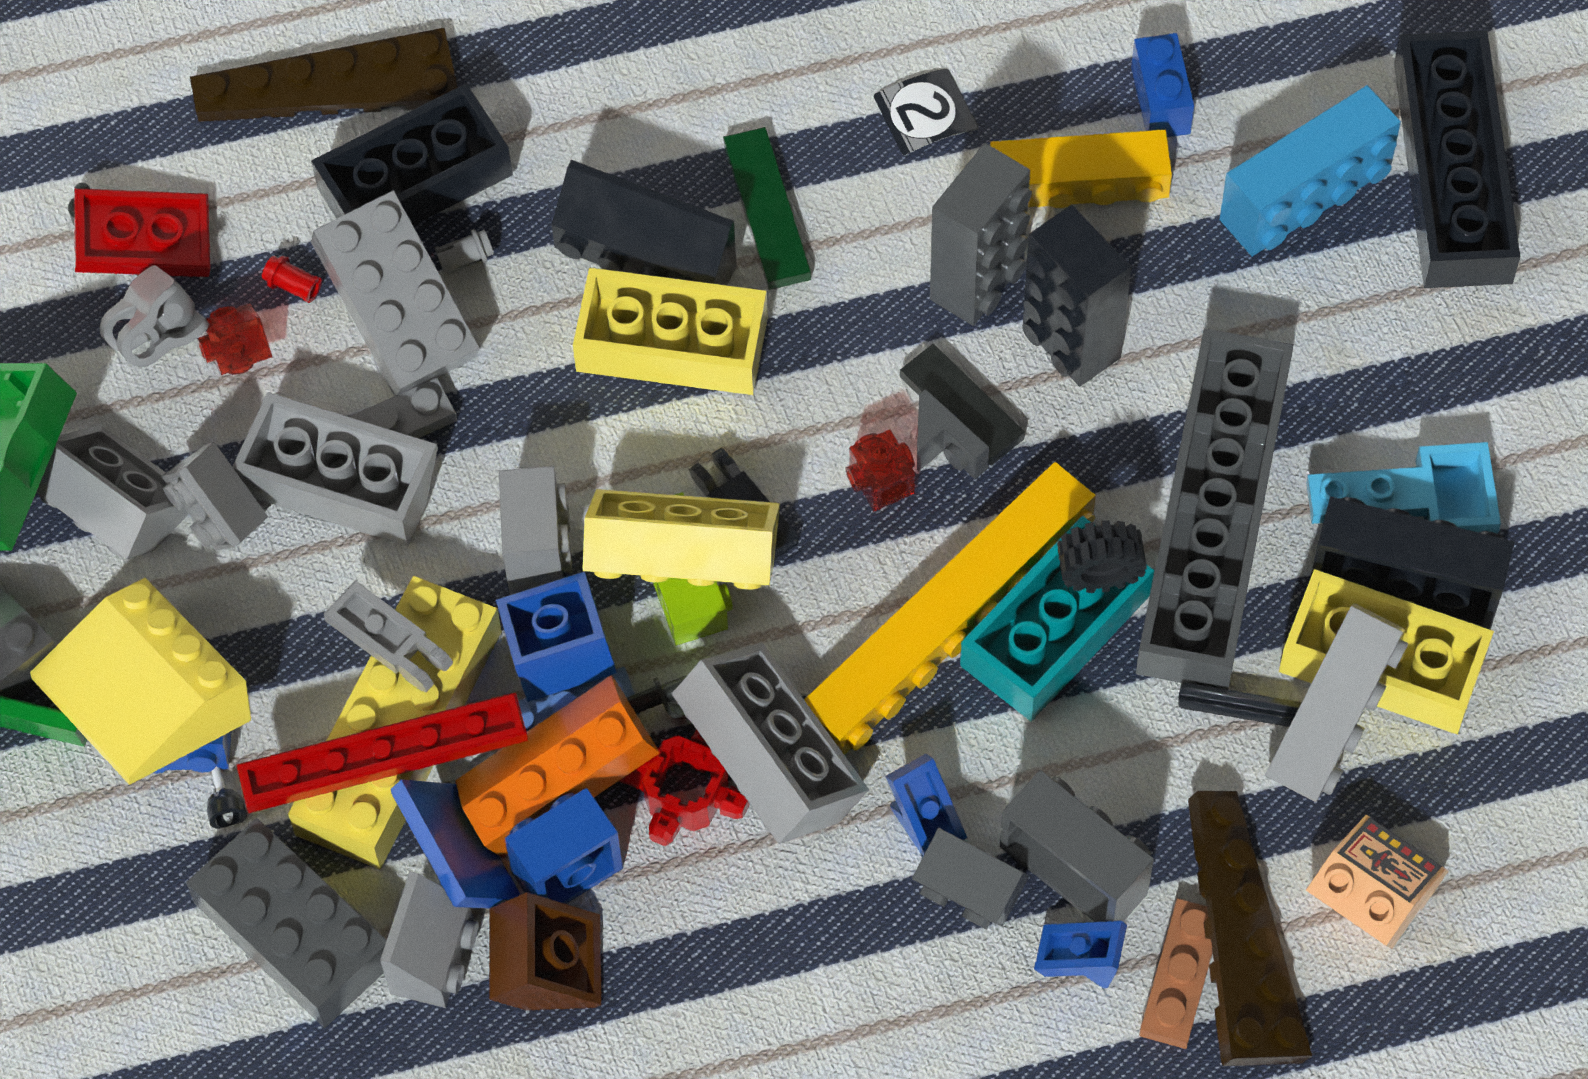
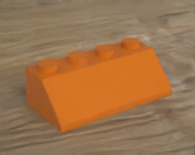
(576, 748)

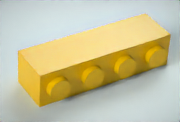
(1094, 167)

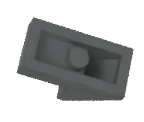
(943, 431)

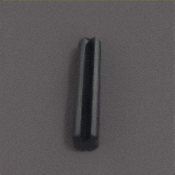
(1237, 704)

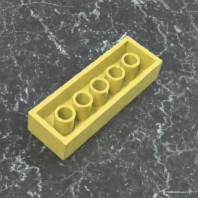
(365, 817)

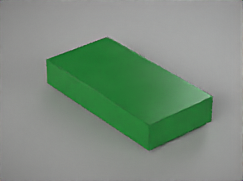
(39, 721)

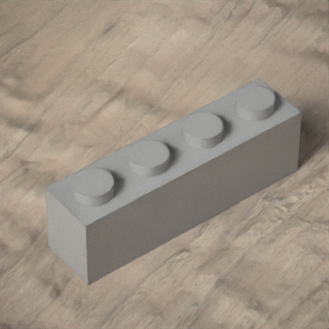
(1336, 702)

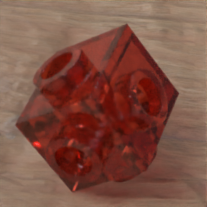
(234, 339)
(881, 469)

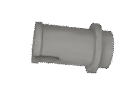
(464, 251)

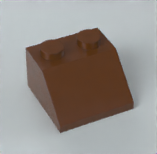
(544, 954)

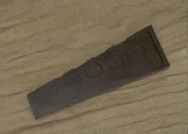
(364, 75)
(1257, 1003)

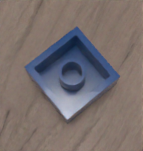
(556, 636)
(564, 849)

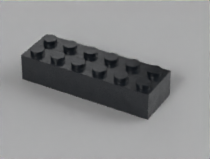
(1456, 160)

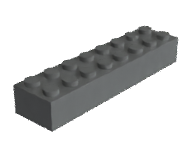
(1214, 510)

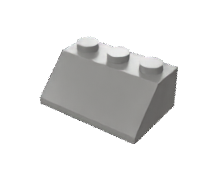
(109, 491)

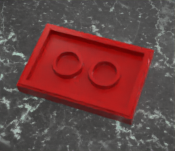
(141, 229)

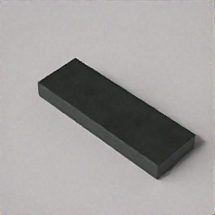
(964, 399)

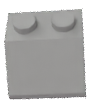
(427, 943)

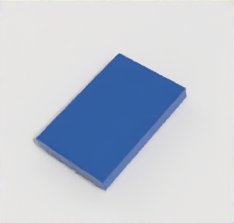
(461, 862)

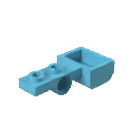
(1446, 485)

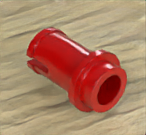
(282, 274)

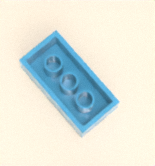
(1309, 171)

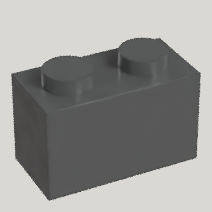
(970, 878)

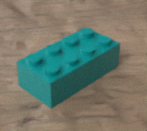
(1046, 633)

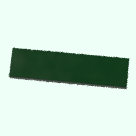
(767, 208)

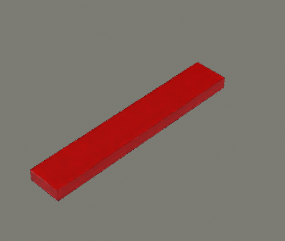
(381, 752)

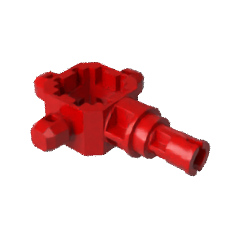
(668, 810)

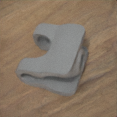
(158, 313)

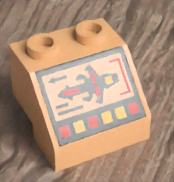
(1377, 881)

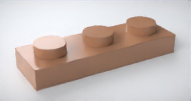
(1179, 977)

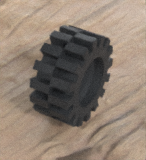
(1101, 556)

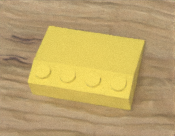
(142, 683)

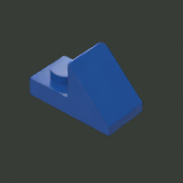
(923, 802)
(1081, 949)

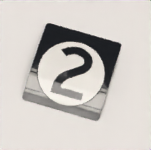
(924, 110)

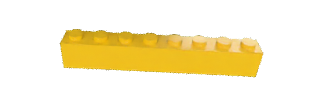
(947, 609)

